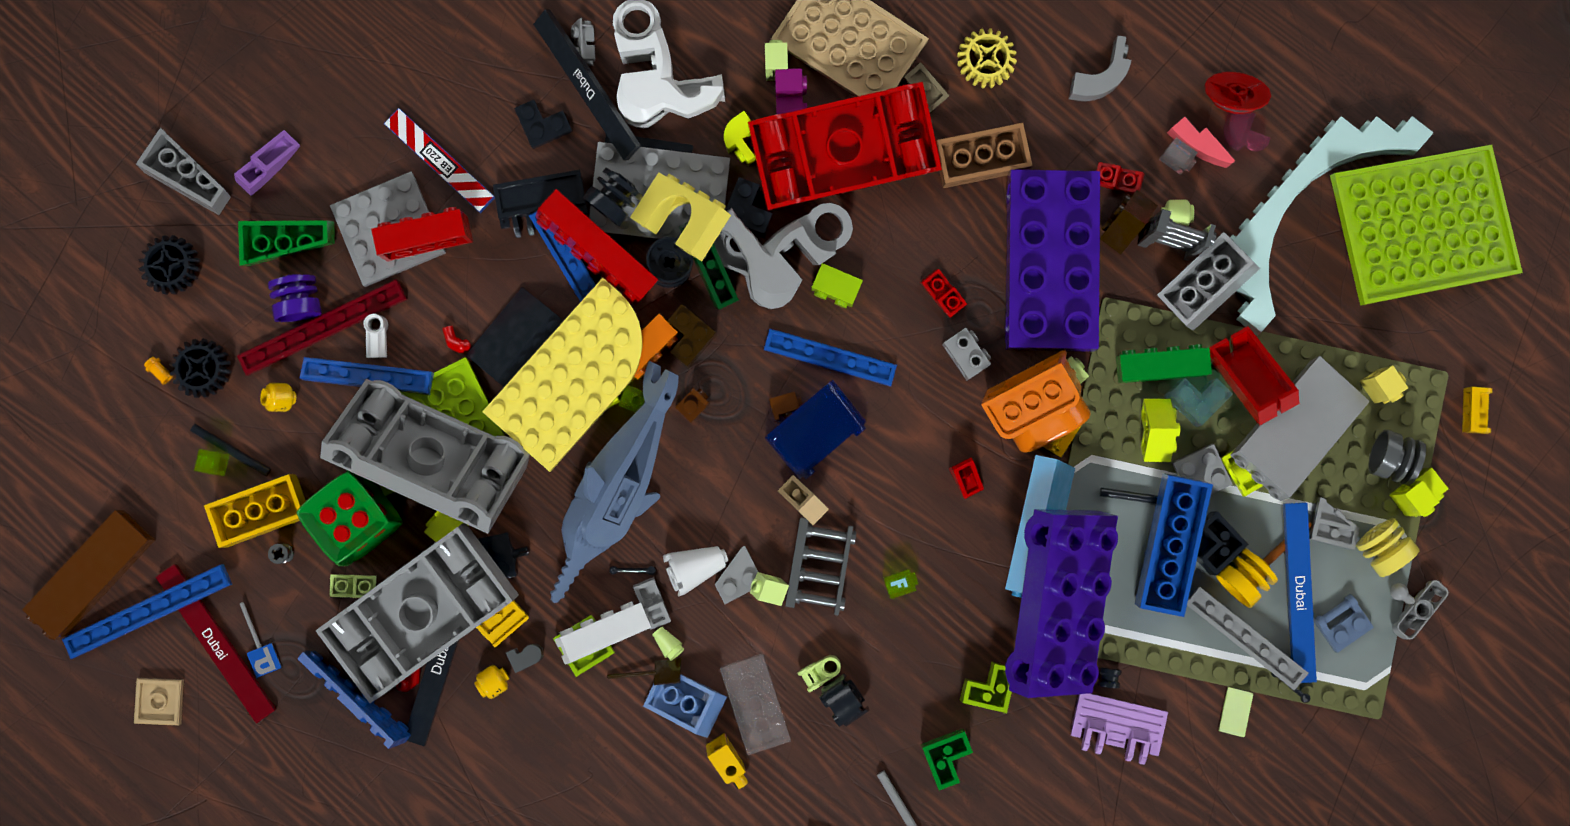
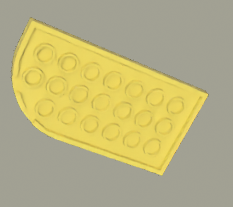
(571, 377)

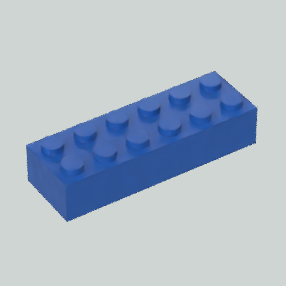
(1173, 544)

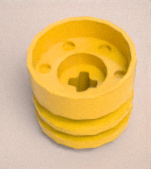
(1245, 579)

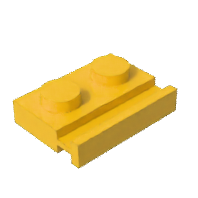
(503, 623)

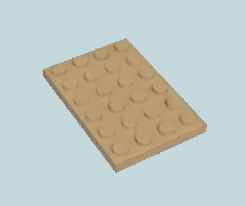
(851, 43)

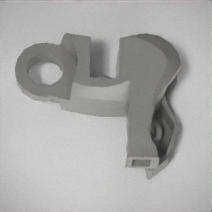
(766, 272)

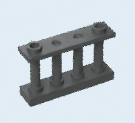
(1165, 231)
(802, 552)

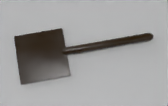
(664, 673)

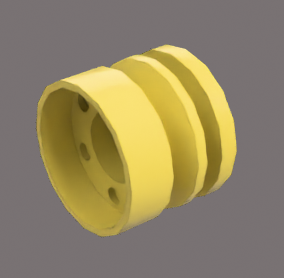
(1385, 545)

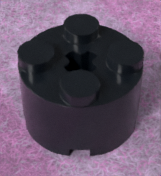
(844, 700)

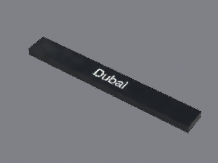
(587, 85)
(430, 695)

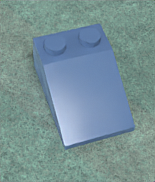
(687, 704)

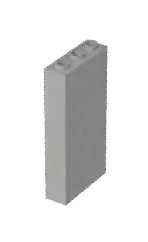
(1294, 442)

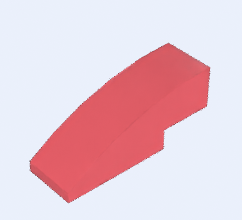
(1204, 143)

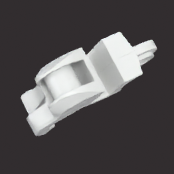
(653, 93)

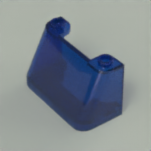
(816, 430)

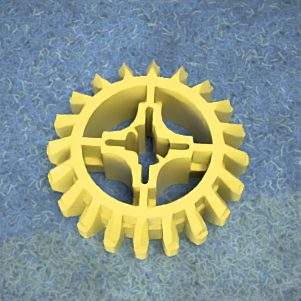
(992, 64)

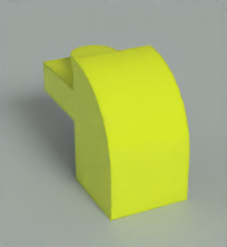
(736, 135)

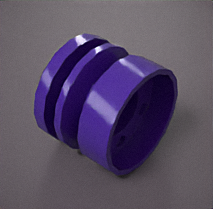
(294, 293)

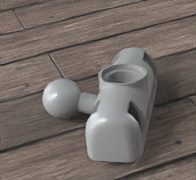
(1410, 617)

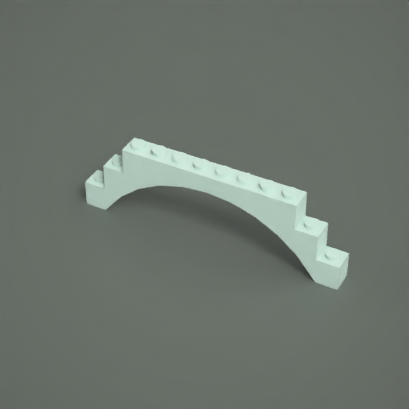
(1337, 147)

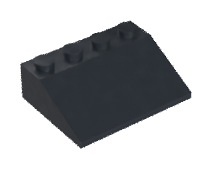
(514, 337)

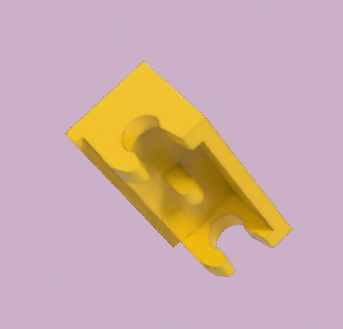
(1476, 410)

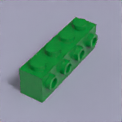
(1164, 364)

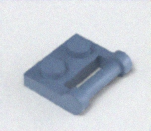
(1347, 629)

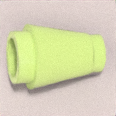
(668, 644)

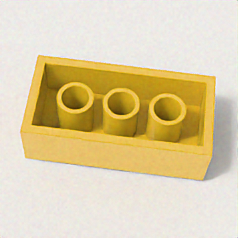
(255, 511)

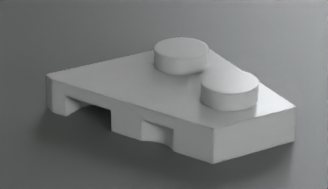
(1332, 527)
(737, 577)

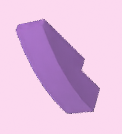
(266, 162)

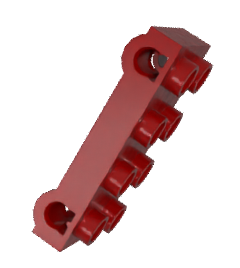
(844, 145)

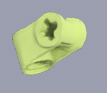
(819, 673)

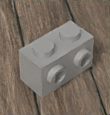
(967, 353)

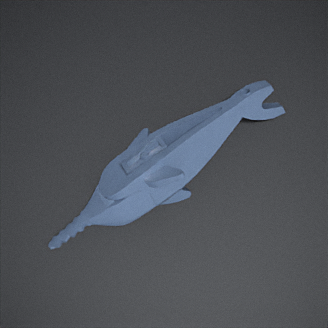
(616, 481)

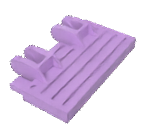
(1119, 722)

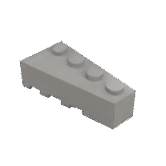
(176, 169)

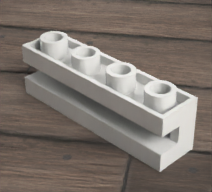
(602, 633)

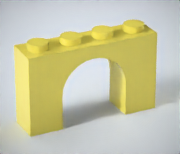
(706, 216)

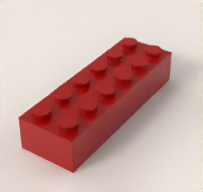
(594, 247)

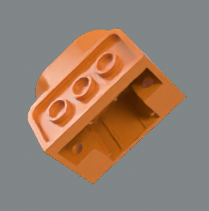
(1037, 404)

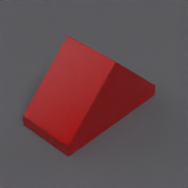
(967, 478)

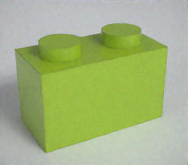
(836, 285)

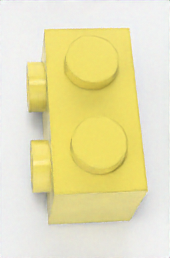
(1385, 385)

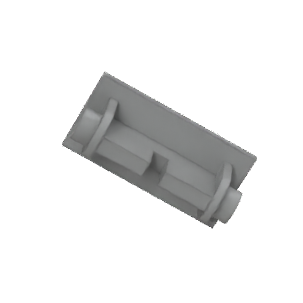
(582, 34)

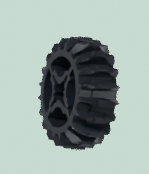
(174, 281)
(186, 379)

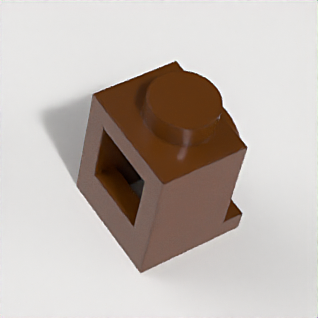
(785, 405)

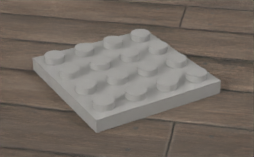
(376, 205)

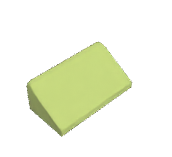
(1235, 712)

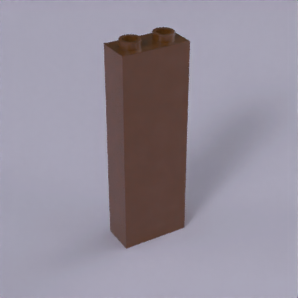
(88, 575)

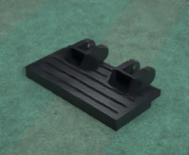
(525, 196)

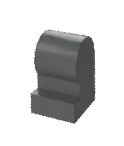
(530, 655)

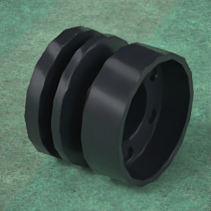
(612, 196)
(664, 250)

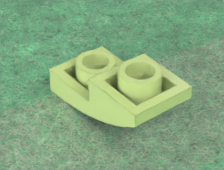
(351, 585)

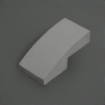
(652, 602)

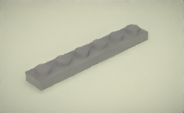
(1246, 638)

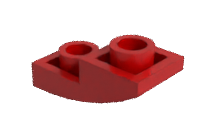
(1120, 179)
(943, 293)

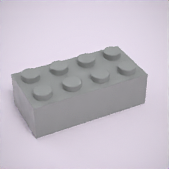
(1208, 281)

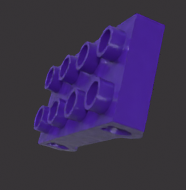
(1052, 260)
(1062, 602)

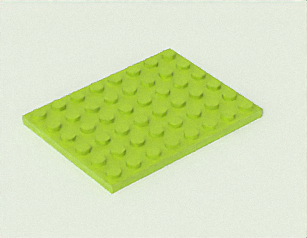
(1425, 224)

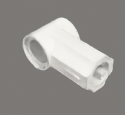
(376, 339)

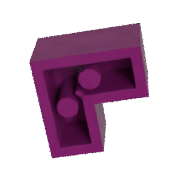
(789, 90)

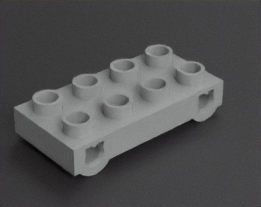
(425, 455)
(417, 612)

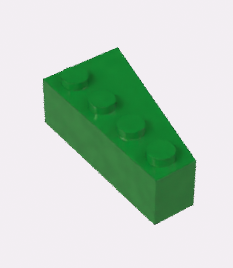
(277, 239)

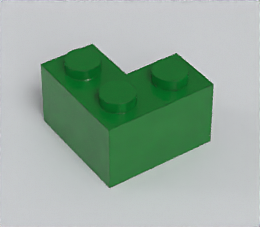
(941, 753)

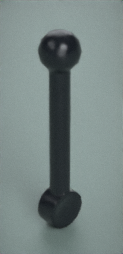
(650, 570)
(1304, 697)

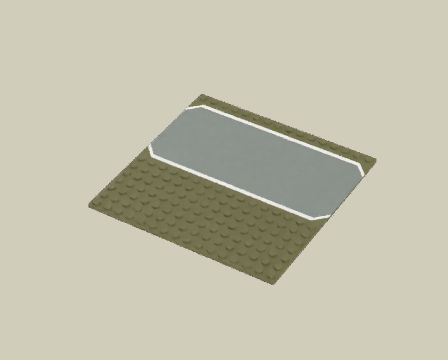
(1110, 456)

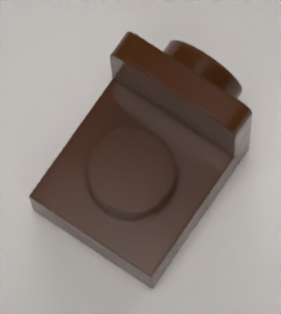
(693, 404)

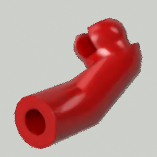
(453, 342)
(409, 682)

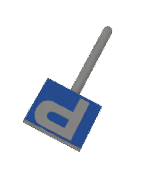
(263, 658)

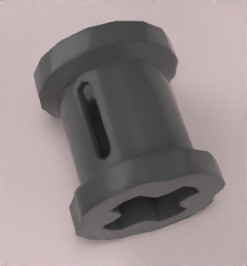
(286, 549)

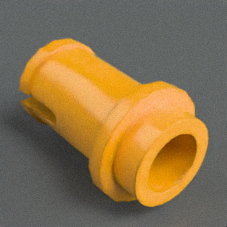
(158, 370)

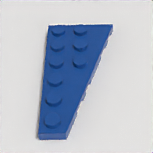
(355, 701)

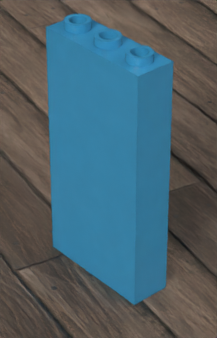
(1047, 490)

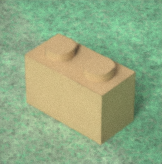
(803, 500)

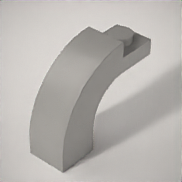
(1093, 87)

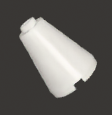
(694, 567)

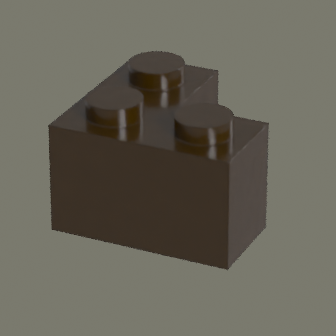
(1129, 221)
(695, 336)

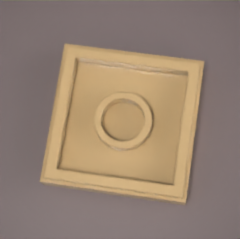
(158, 701)

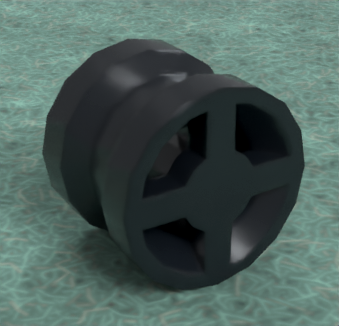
(1109, 677)

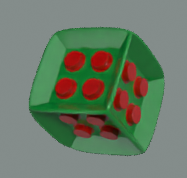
(349, 518)

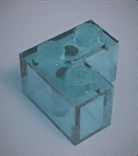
(1195, 404)

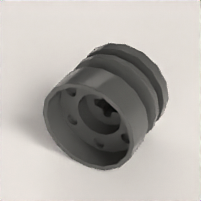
(1397, 457)

